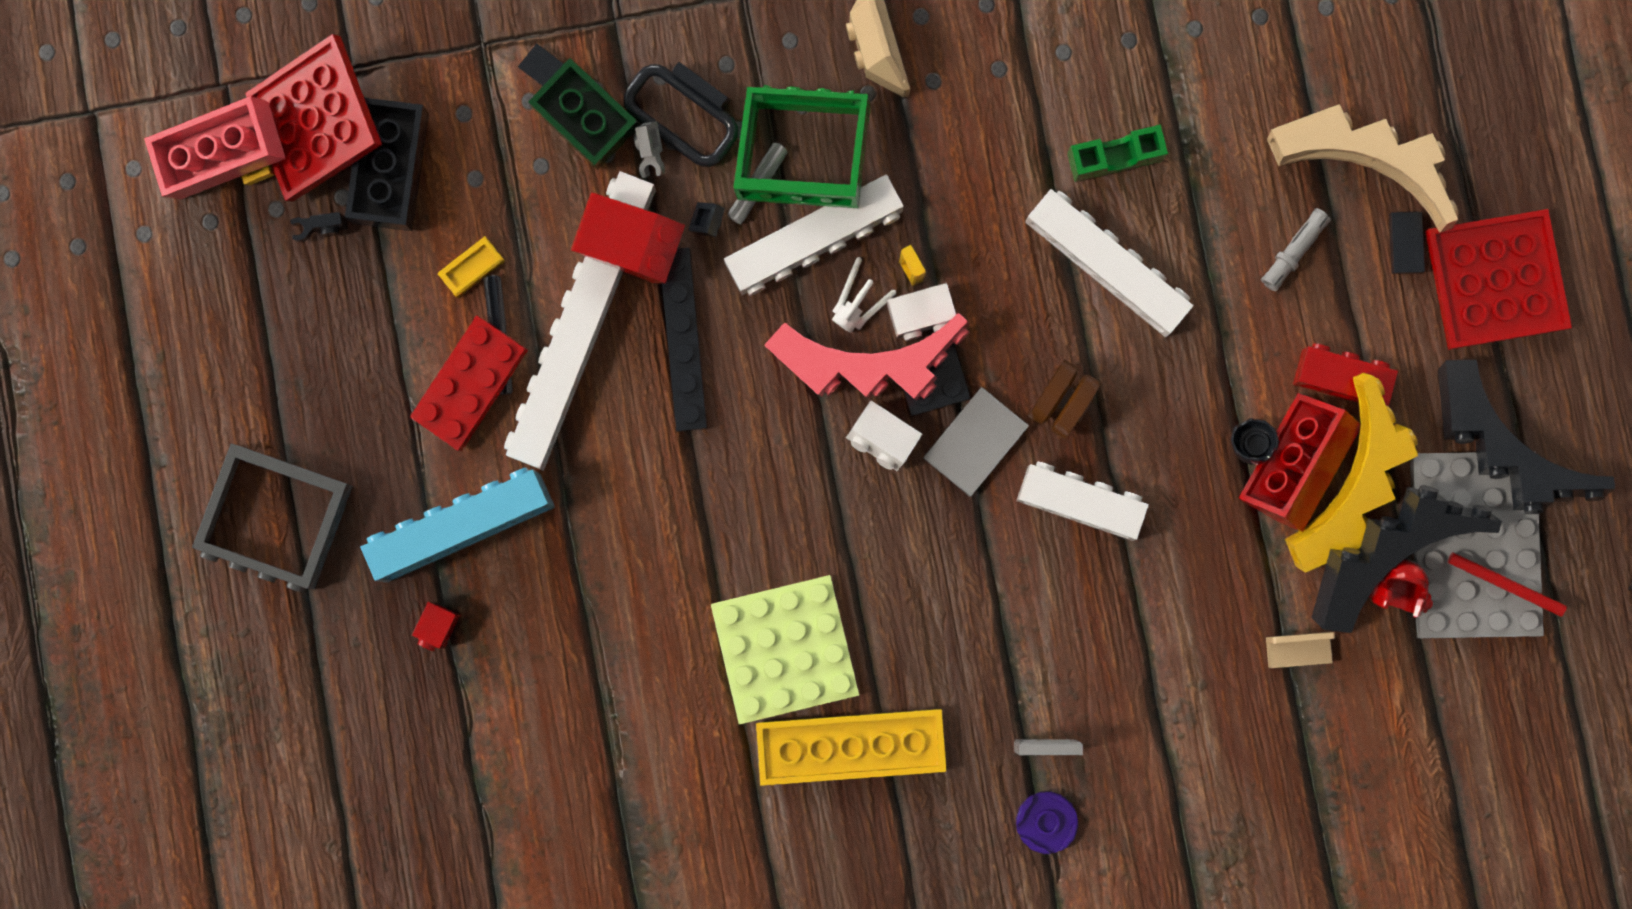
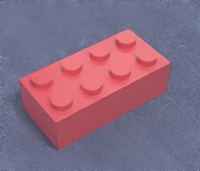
(214, 148)

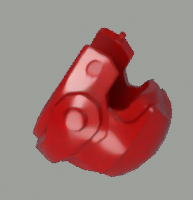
(1404, 588)

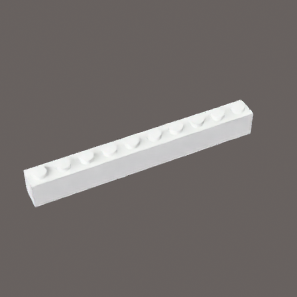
(571, 343)

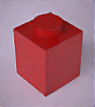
(435, 626)

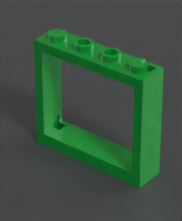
(800, 192)

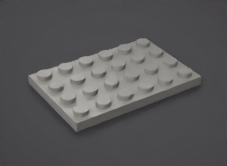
(1462, 601)

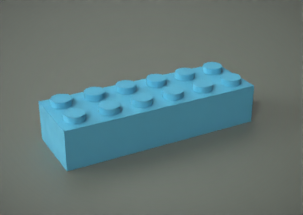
(457, 526)

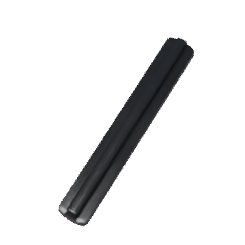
(496, 313)

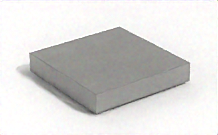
(1048, 747)

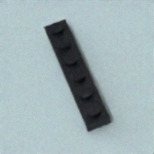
(684, 345)

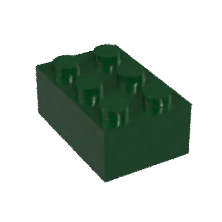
(583, 114)

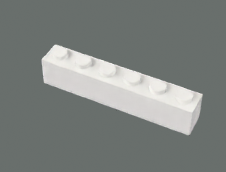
(812, 236)
(1109, 262)

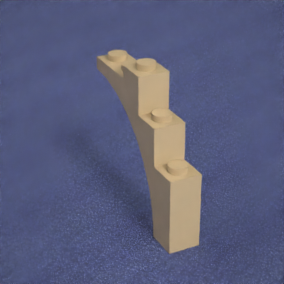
(1374, 146)

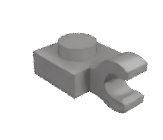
(649, 143)

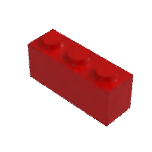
(1334, 373)

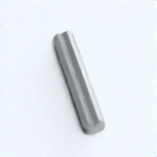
(764, 171)

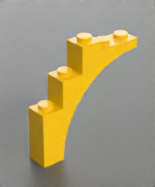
(1367, 485)

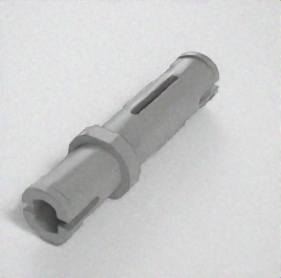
(1301, 242)

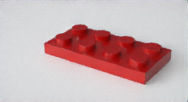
(469, 383)

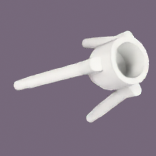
(849, 315)

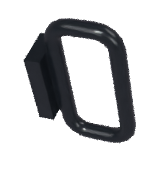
(698, 92)

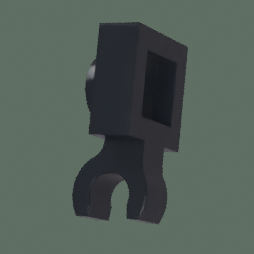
(326, 224)

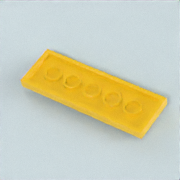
(851, 747)

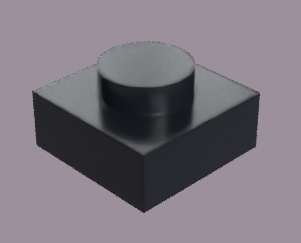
(706, 219)

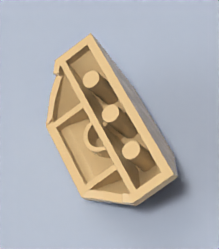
(877, 46)

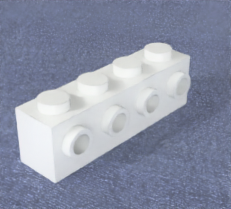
(1083, 502)

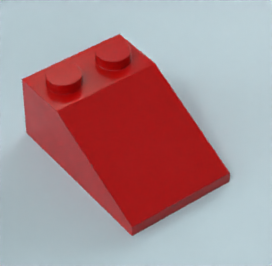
(628, 238)

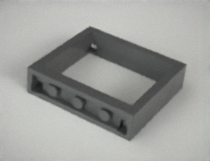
(268, 572)

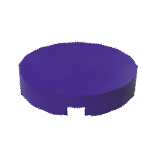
(1046, 822)

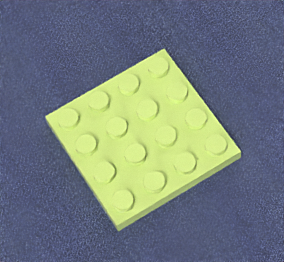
(784, 649)

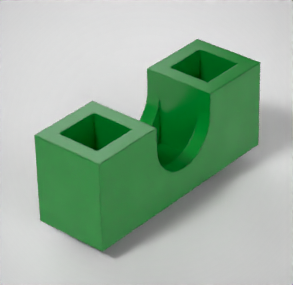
(1129, 152)

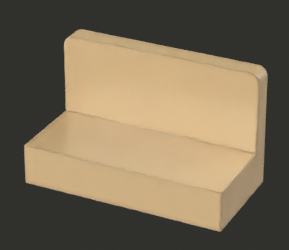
(1299, 649)

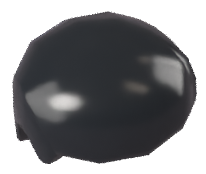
(1254, 441)

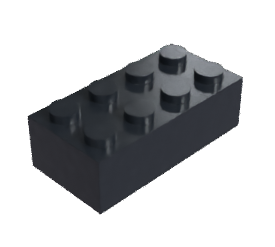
(388, 178)

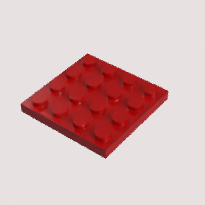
(317, 117)
(1498, 279)

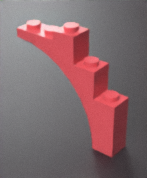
(908, 366)

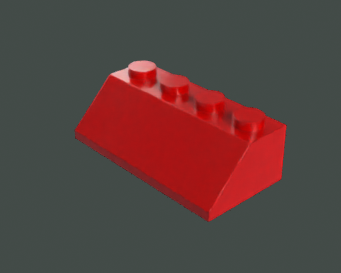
(1309, 452)

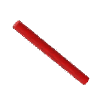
(1507, 584)

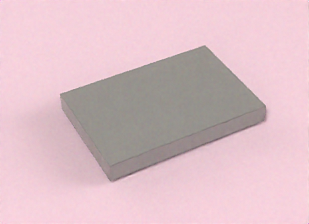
(975, 441)

